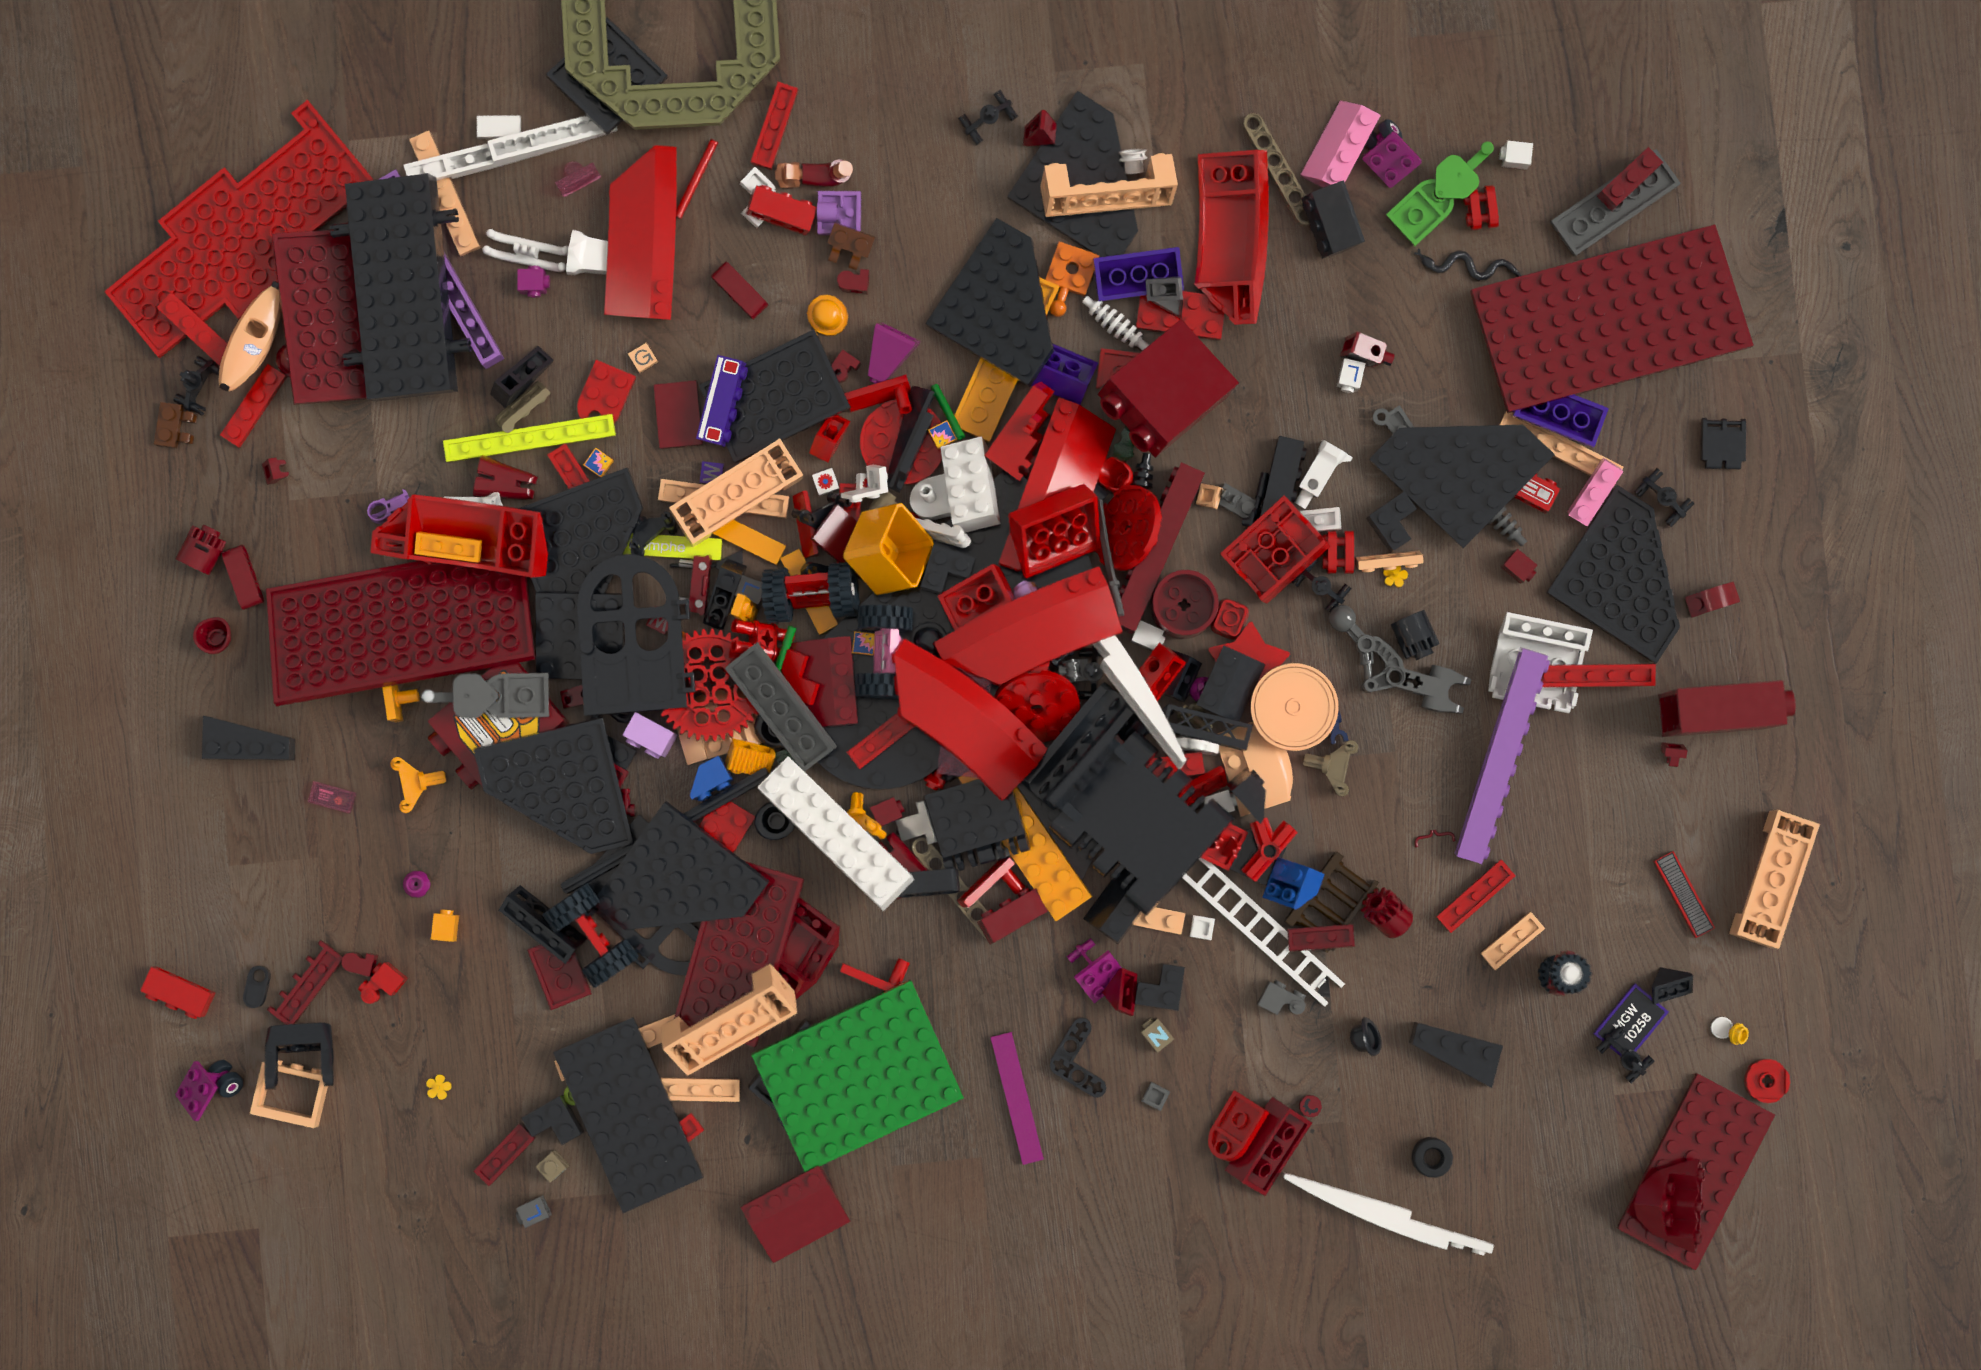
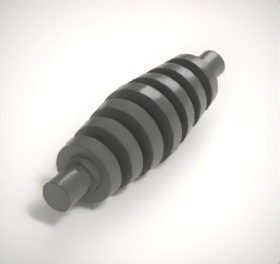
(1514, 534)

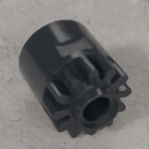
(1415, 635)

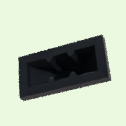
(1671, 985)

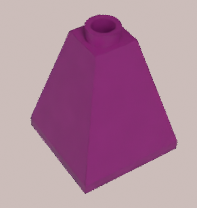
(889, 351)

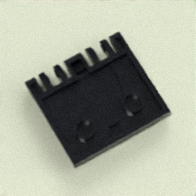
(975, 818)

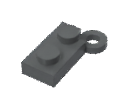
(1394, 419)

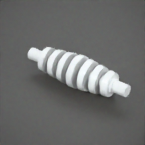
(1115, 323)

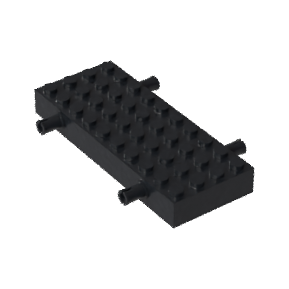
(401, 287)

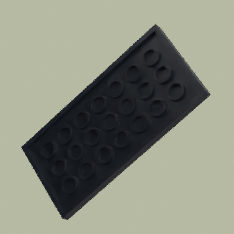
(628, 1115)

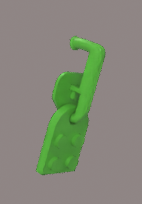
(1422, 211)

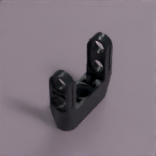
(299, 1039)

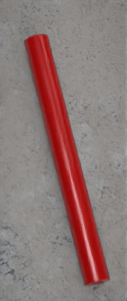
(696, 178)

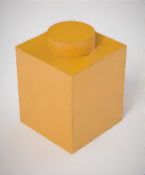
(445, 926)

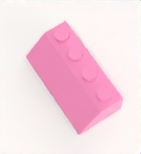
(1340, 144)

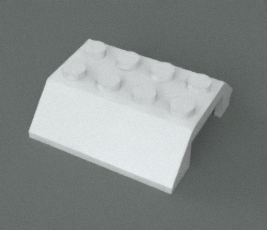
(1557, 640)

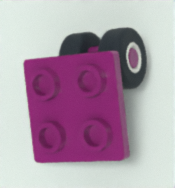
(1390, 154)
(200, 1086)

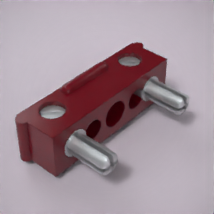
(699, 582)

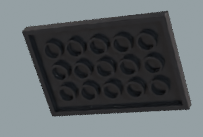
(784, 395)

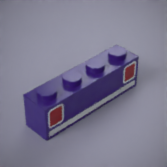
(721, 400)

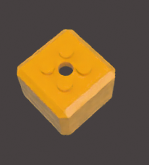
(889, 549)

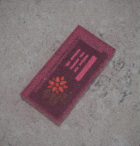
(332, 797)

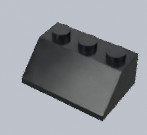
(1332, 219)
(1231, 684)
(1112, 911)

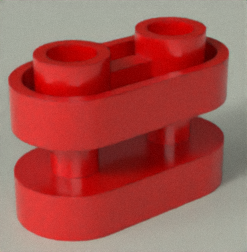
(1474, 217)
(1330, 561)

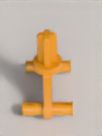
(414, 782)
(859, 815)

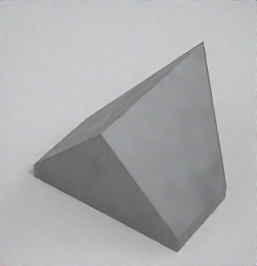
(1166, 294)

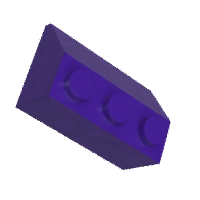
(1067, 374)

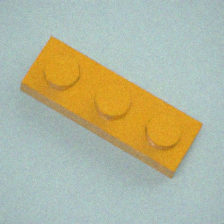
(448, 547)
(744, 609)

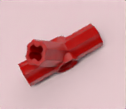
(1264, 836)

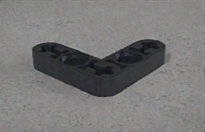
(1069, 1057)

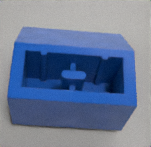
(711, 777)
(1292, 883)

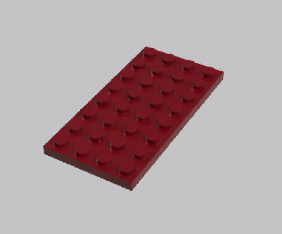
(319, 315)
(737, 947)
(1725, 1137)

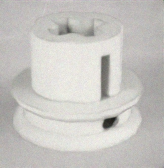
(1133, 160)

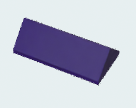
(1127, 273)
(1568, 417)

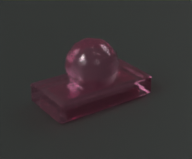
(576, 177)

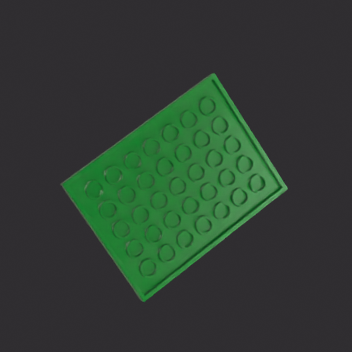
(857, 1075)

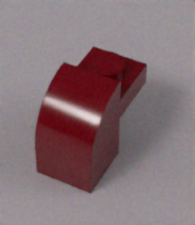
(1712, 599)

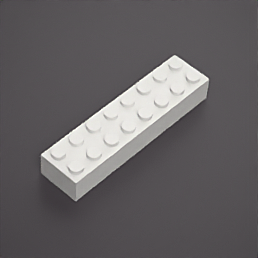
(835, 833)

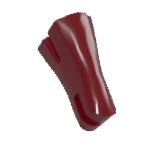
(502, 478)
(903, 855)

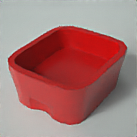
(1230, 619)

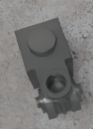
(1073, 670)
(1275, 996)

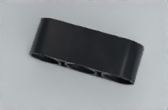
(932, 883)

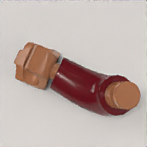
(813, 174)

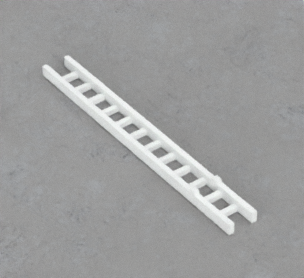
(1262, 945)

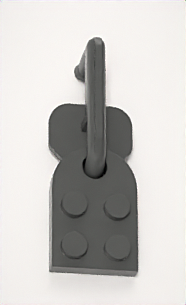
(520, 695)

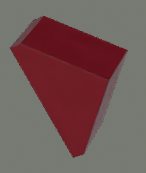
(1040, 130)
(1122, 991)

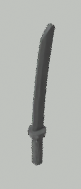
(1113, 584)

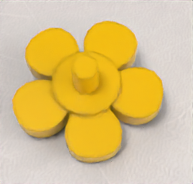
(1395, 576)
(438, 1087)

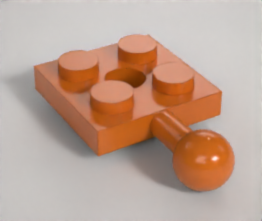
(1076, 283)

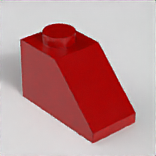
(829, 437)

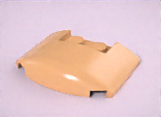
(700, 751)
(1268, 762)

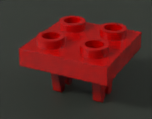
(1226, 847)

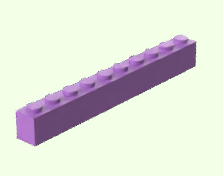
(467, 314)
(1501, 755)

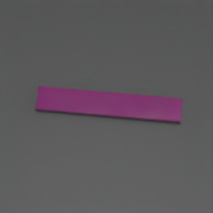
(1017, 1098)

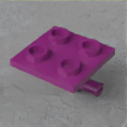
(1097, 974)

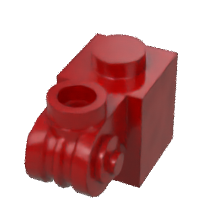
(385, 978)

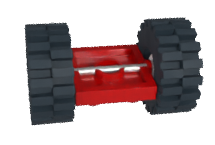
(785, 592)
(610, 960)

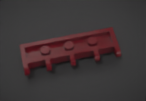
(308, 985)

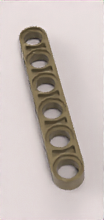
(1281, 168)
(933, 853)

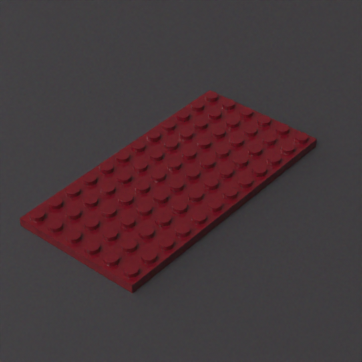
(1611, 318)
(394, 628)

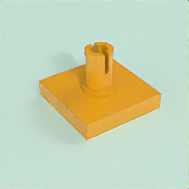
(394, 699)

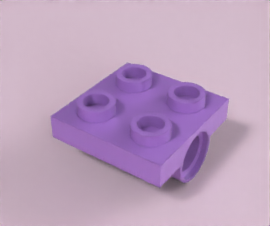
(838, 207)

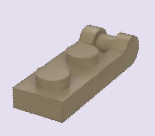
(521, 407)

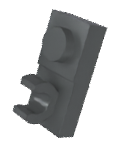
(1236, 502)

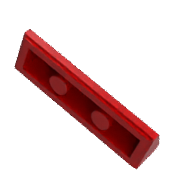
(809, 548)

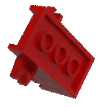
(1020, 435)

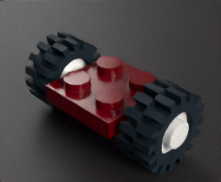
(1564, 973)

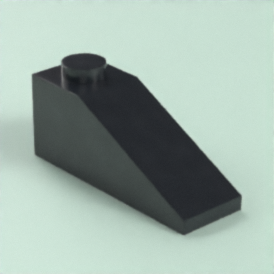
(520, 377)

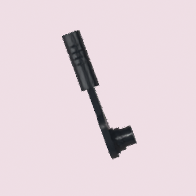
(1255, 514)

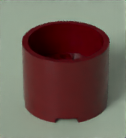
(1198, 594)

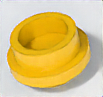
(1738, 1034)

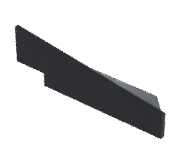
(910, 437)

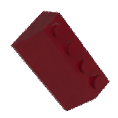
(1270, 1147)

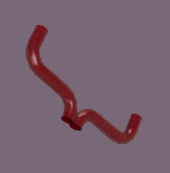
(1436, 833)

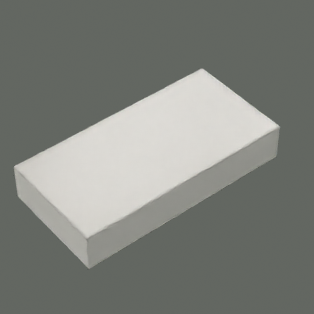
(497, 126)

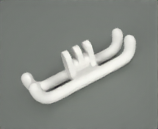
(526, 251)

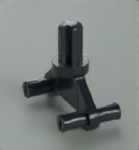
(988, 115)
(194, 382)
(1665, 496)
(817, 516)
(650, 528)
(1321, 586)
(1091, 671)
(1629, 1059)

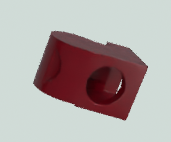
(854, 283)
(843, 364)
(358, 964)

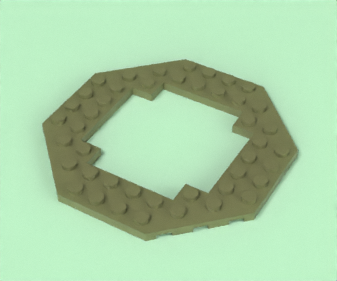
(673, 103)

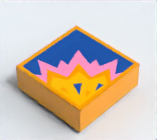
(942, 434)
(598, 462)
(863, 643)

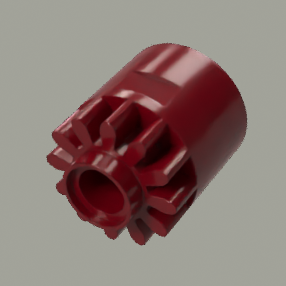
(201, 549)
(1387, 913)

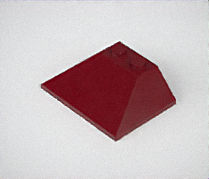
(808, 947)

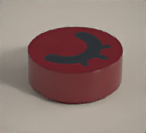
(1310, 1106)

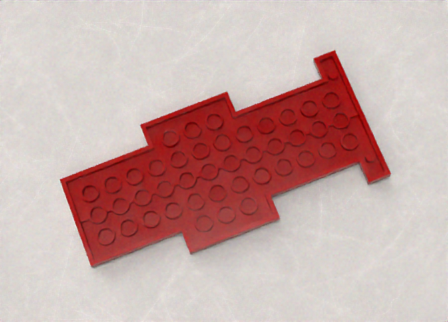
(225, 230)

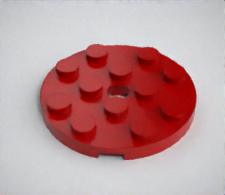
(879, 440)
(1141, 511)
(1051, 691)

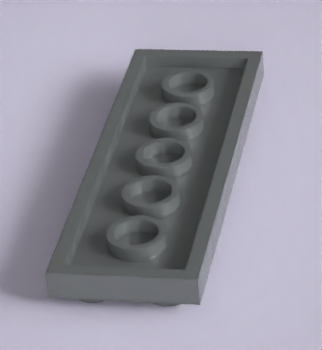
(1592, 220)
(780, 707)

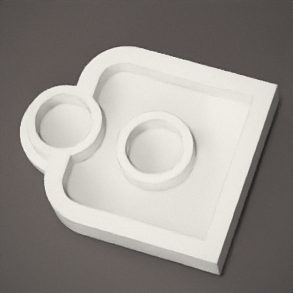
(1195, 745)

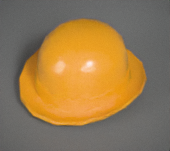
(827, 315)

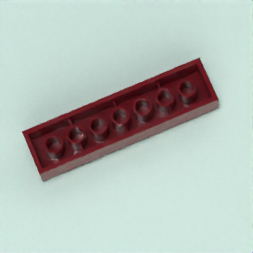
(1145, 575)

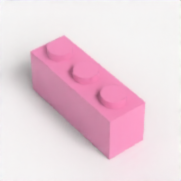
(1595, 491)

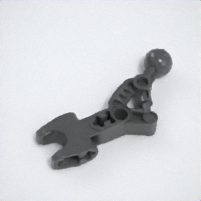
(1432, 686)

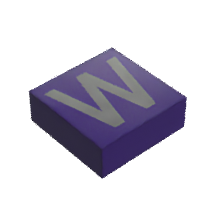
(710, 471)

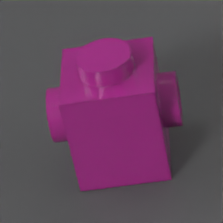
(532, 281)

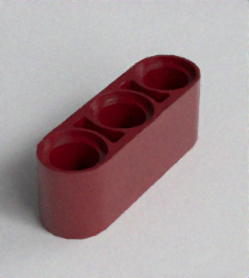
(739, 290)
(242, 577)

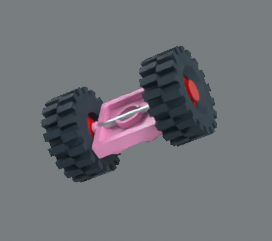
(886, 623)

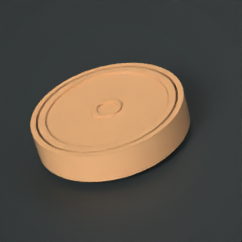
(1294, 706)

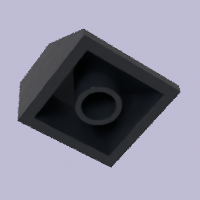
(1249, 790)

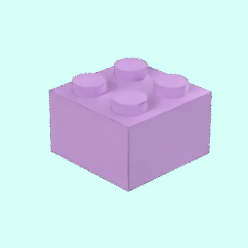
(650, 735)

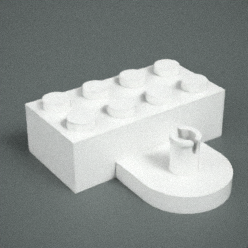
(963, 491)

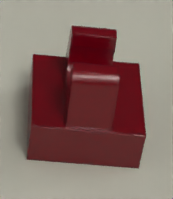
(272, 471)
(1673, 753)

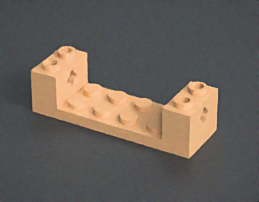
(1152, 191)
(735, 492)
(1776, 879)
(731, 1026)

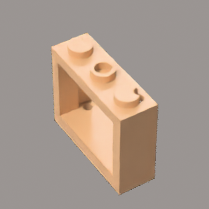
(259, 1109)

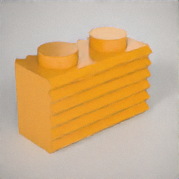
(748, 757)

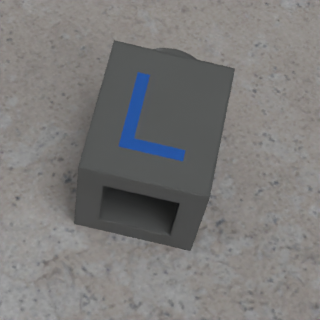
(751, 589)
(533, 1211)

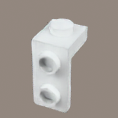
(877, 485)

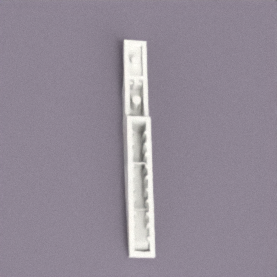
(507, 149)
(1134, 689)
(1389, 1216)

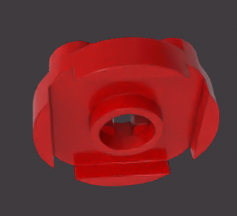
(1775, 1071)

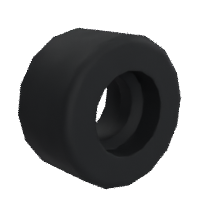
(1444, 1164)

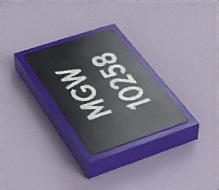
(1636, 1016)

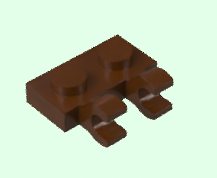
(850, 240)
(169, 425)

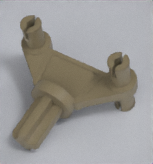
(1334, 765)

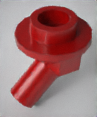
(934, 781)

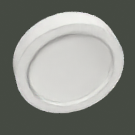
(1720, 1027)

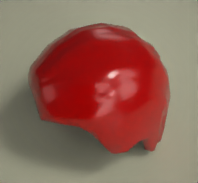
(1115, 474)

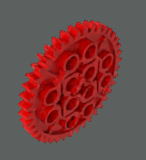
(738, 709)

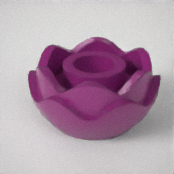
(1197, 687)
(422, 887)

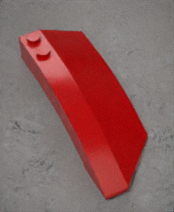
(1233, 231)
(642, 237)
(1068, 457)
(510, 536)
(1034, 629)
(964, 719)

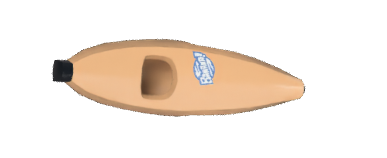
(250, 339)

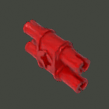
(763, 633)

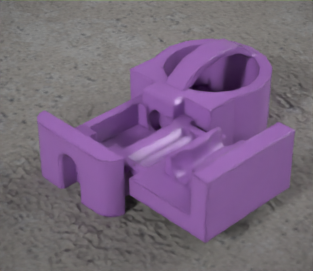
(391, 505)

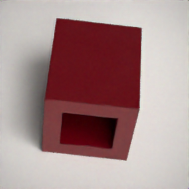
(1519, 566)
(887, 811)

